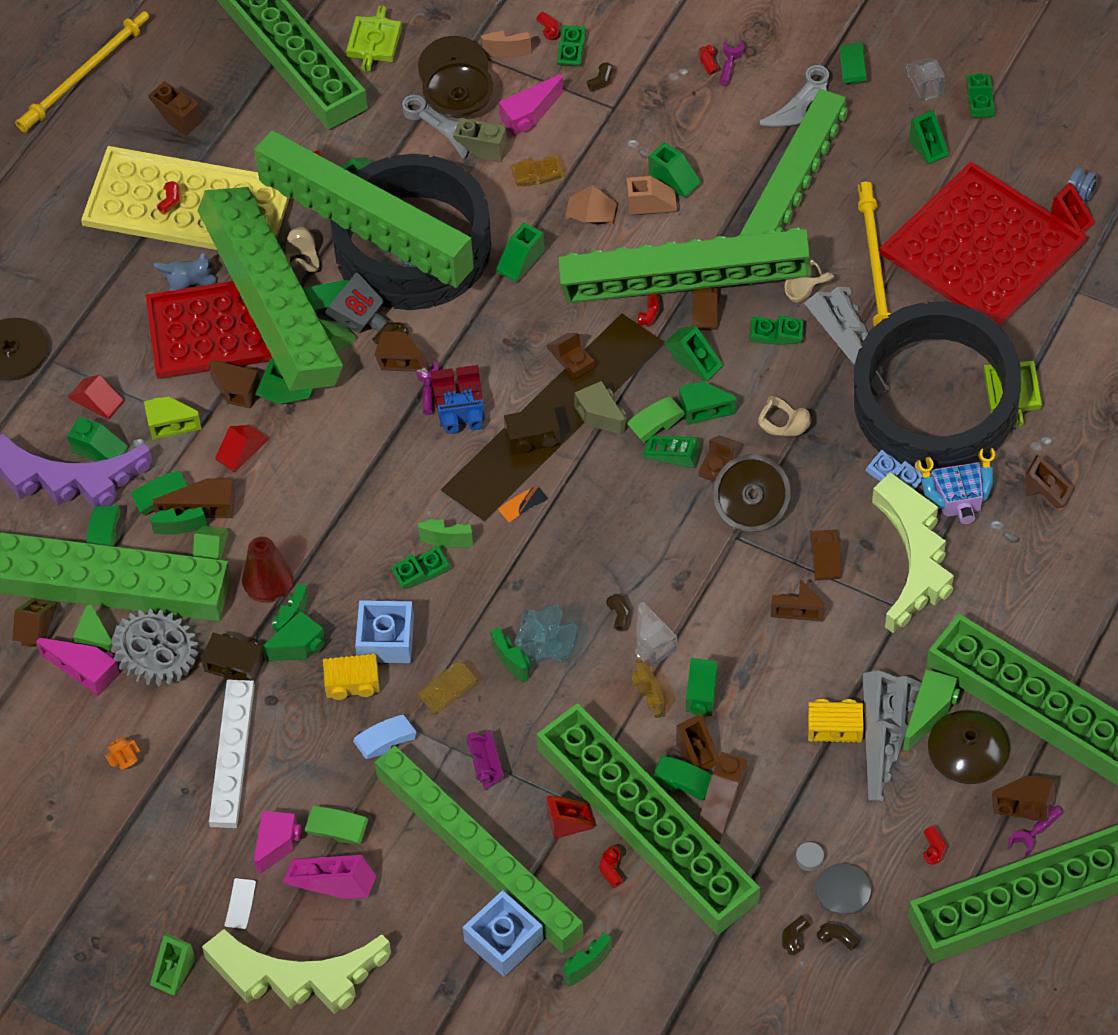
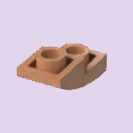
(501, 46)

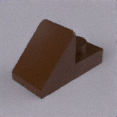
(704, 308)
(571, 354)
(720, 453)
(1045, 479)
(825, 554)
(805, 607)

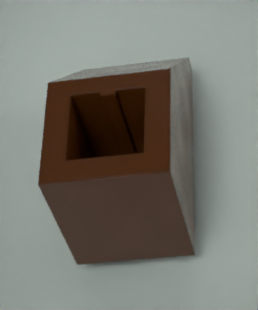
(176, 108)
(235, 383)
(1025, 798)

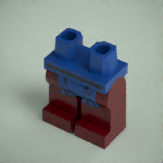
(459, 407)

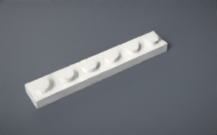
(231, 754)

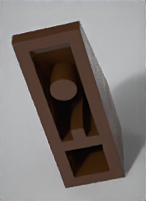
(213, 495)
(722, 795)

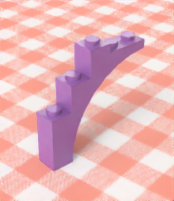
(62, 481)

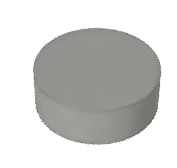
(809, 856)

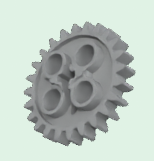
(162, 647)

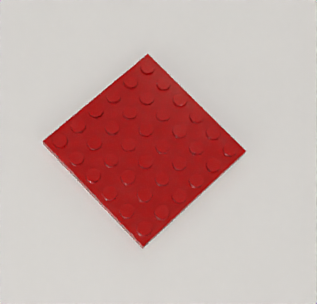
(983, 244)

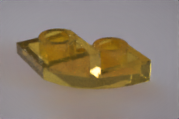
(534, 173)
(447, 686)
(649, 687)

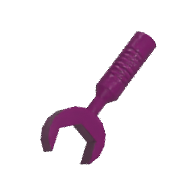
(731, 54)
(425, 377)
(1039, 827)

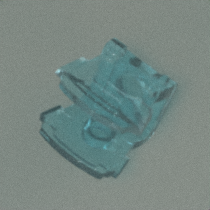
(546, 635)

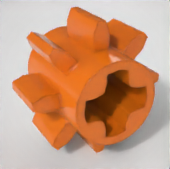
(122, 753)

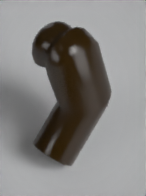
(603, 79)
(390, 327)
(619, 604)
(838, 932)
(791, 934)

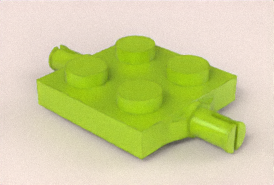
(374, 38)
(1029, 392)

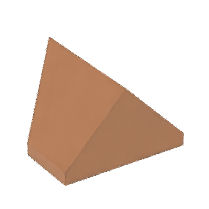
(591, 206)

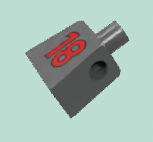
(357, 306)

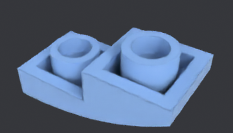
(885, 464)
(380, 737)

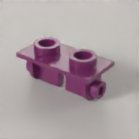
(487, 761)

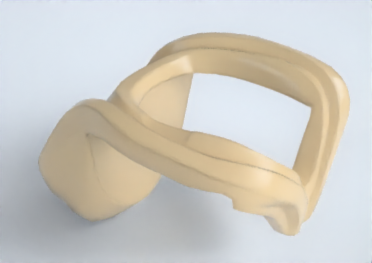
(302, 242)
(800, 288)
(798, 419)

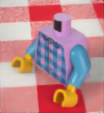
(958, 488)

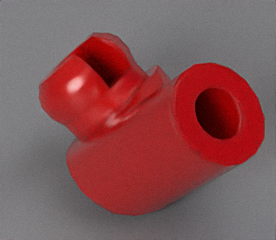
(551, 25)
(706, 54)
(173, 197)
(653, 305)
(936, 848)
(609, 864)

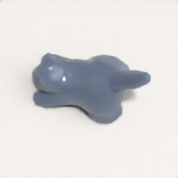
(187, 273)

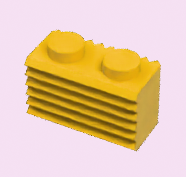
(351, 676)
(835, 721)

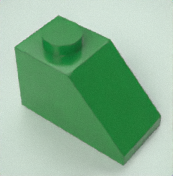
(693, 352)
(276, 390)
(705, 402)
(94, 441)
(295, 640)
(701, 686)

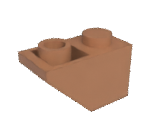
(649, 196)

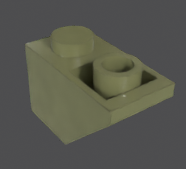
(482, 138)
(598, 408)

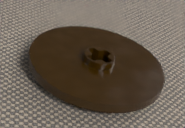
(449, 49)
(28, 345)

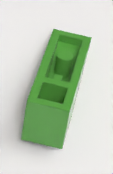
(932, 704)

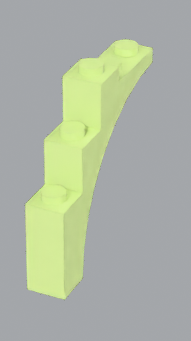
(914, 520)
(293, 981)

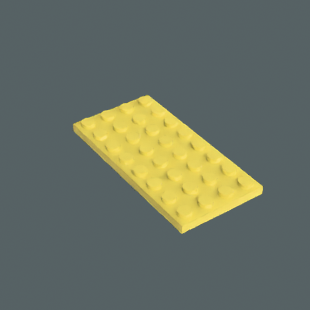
(133, 184)

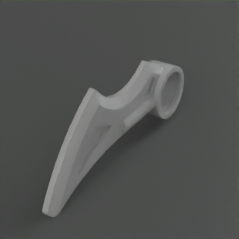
(796, 108)
(439, 121)

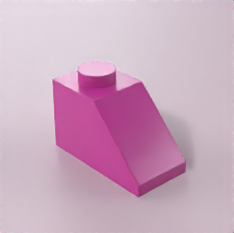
(275, 838)

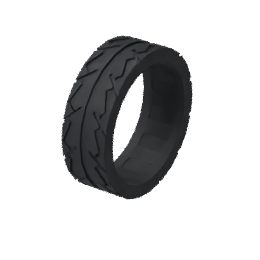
(427, 178)
(951, 323)

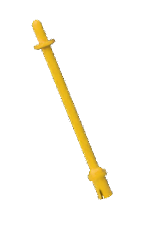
(37, 111)
(867, 205)

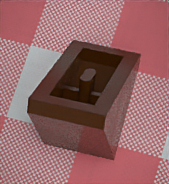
(696, 743)

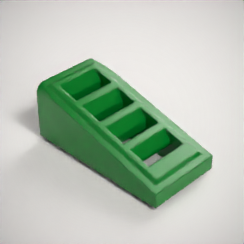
(686, 457)

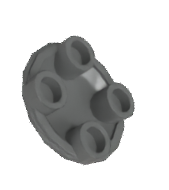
(843, 889)

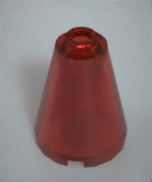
(266, 571)

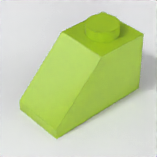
(170, 417)

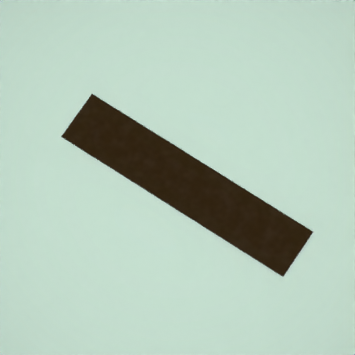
(497, 473)

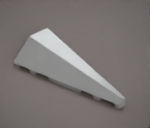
(843, 325)
(886, 710)

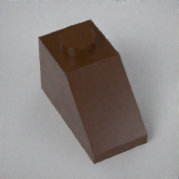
(399, 353)
(33, 621)

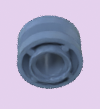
(1083, 183)

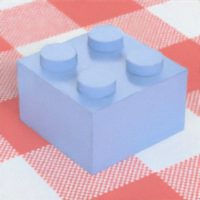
(385, 630)
(503, 933)

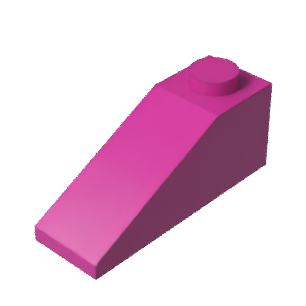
(529, 106)
(82, 662)
(335, 876)

